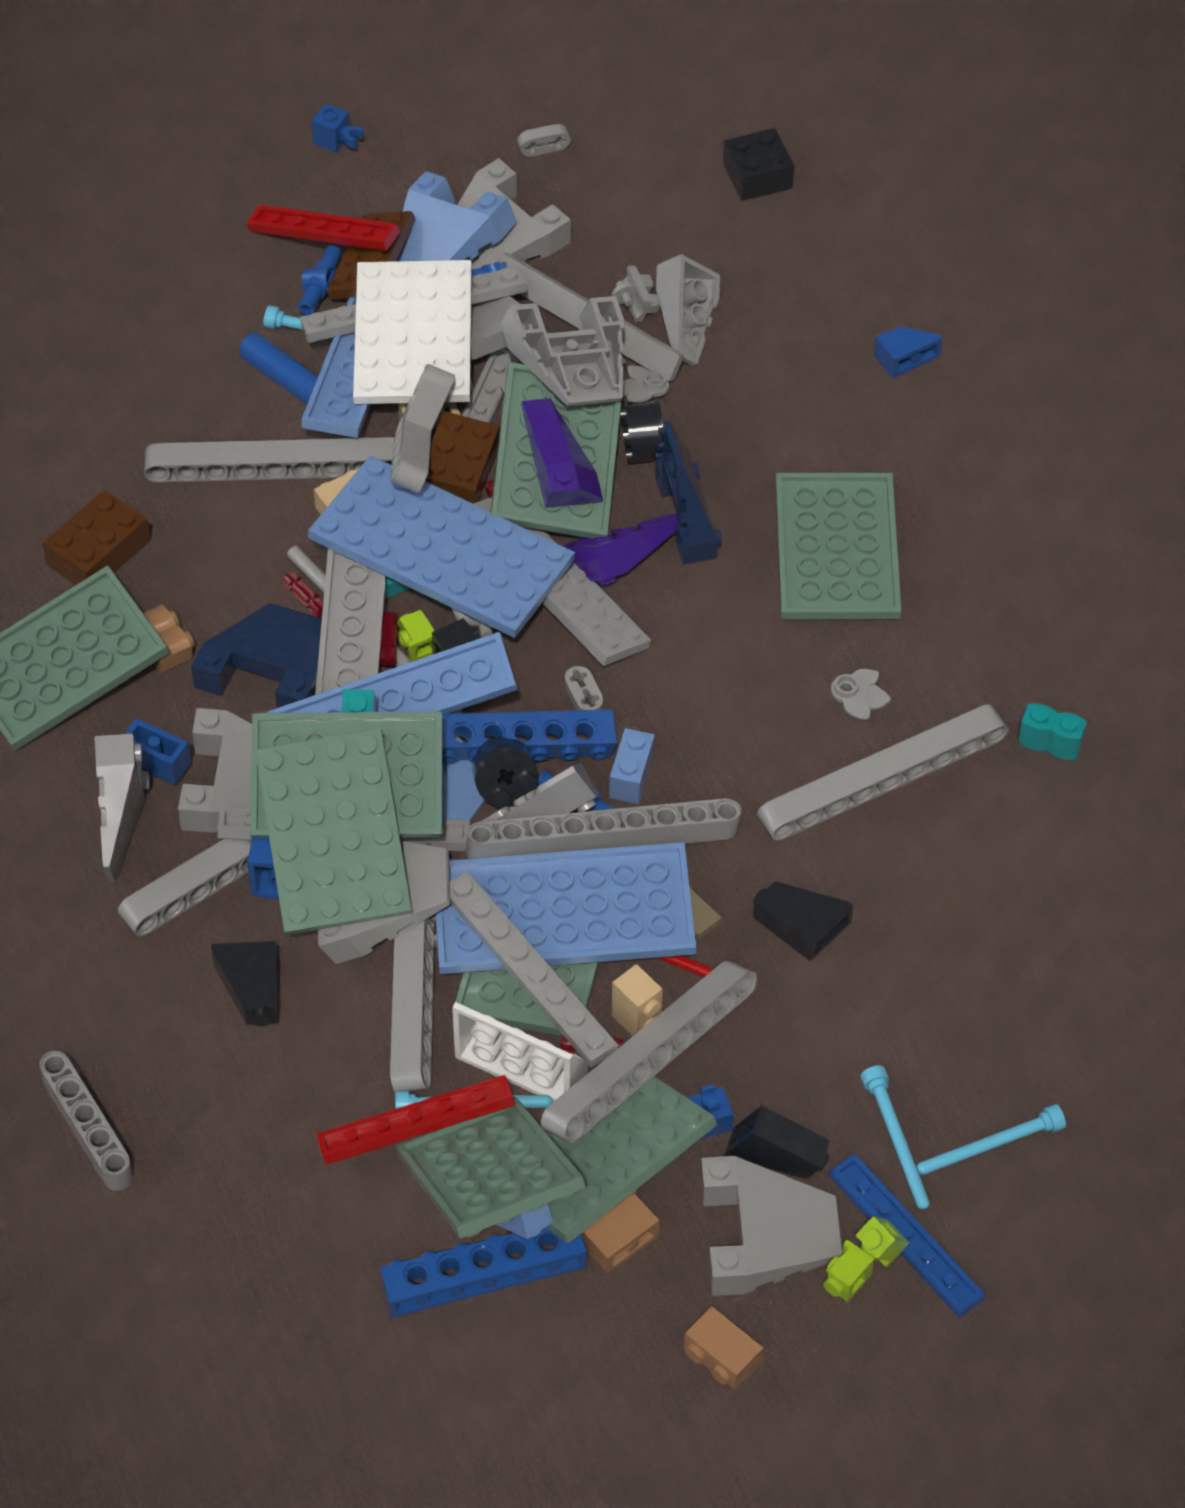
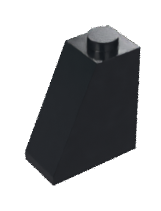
(801, 917)
(250, 978)
(778, 1144)

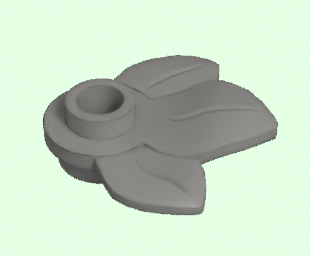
(644, 384)
(862, 693)

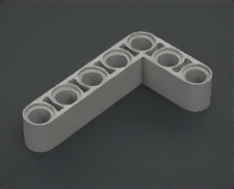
(413, 432)

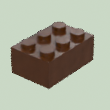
(462, 455)
(96, 537)

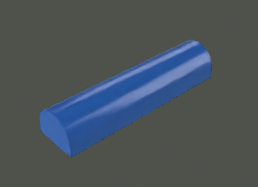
(278, 366)

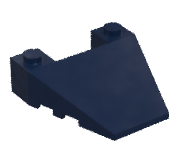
(679, 478)
(267, 643)

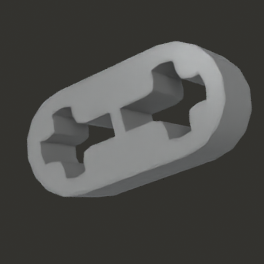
(543, 140)
(589, 690)

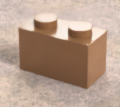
(621, 1233)
(722, 1348)

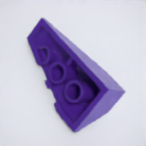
(560, 462)
(618, 553)

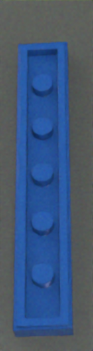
(923, 1251)

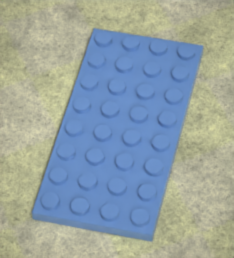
(442, 547)
(578, 906)

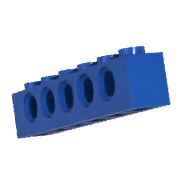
(595, 724)
(472, 1280)

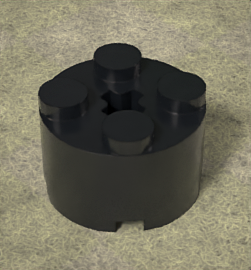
(642, 430)
(513, 757)

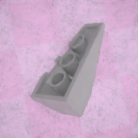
(686, 300)
(558, 795)

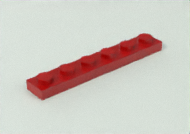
(323, 227)
(415, 1119)

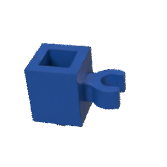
(332, 129)
(717, 1104)

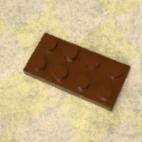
(345, 278)

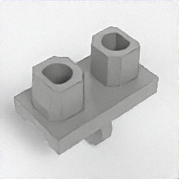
(635, 294)

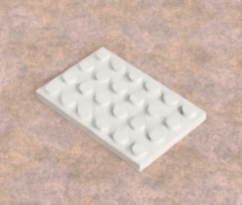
(410, 319)

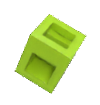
(415, 635)
(881, 1240)
(848, 1272)

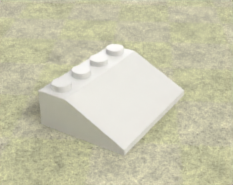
(512, 1053)

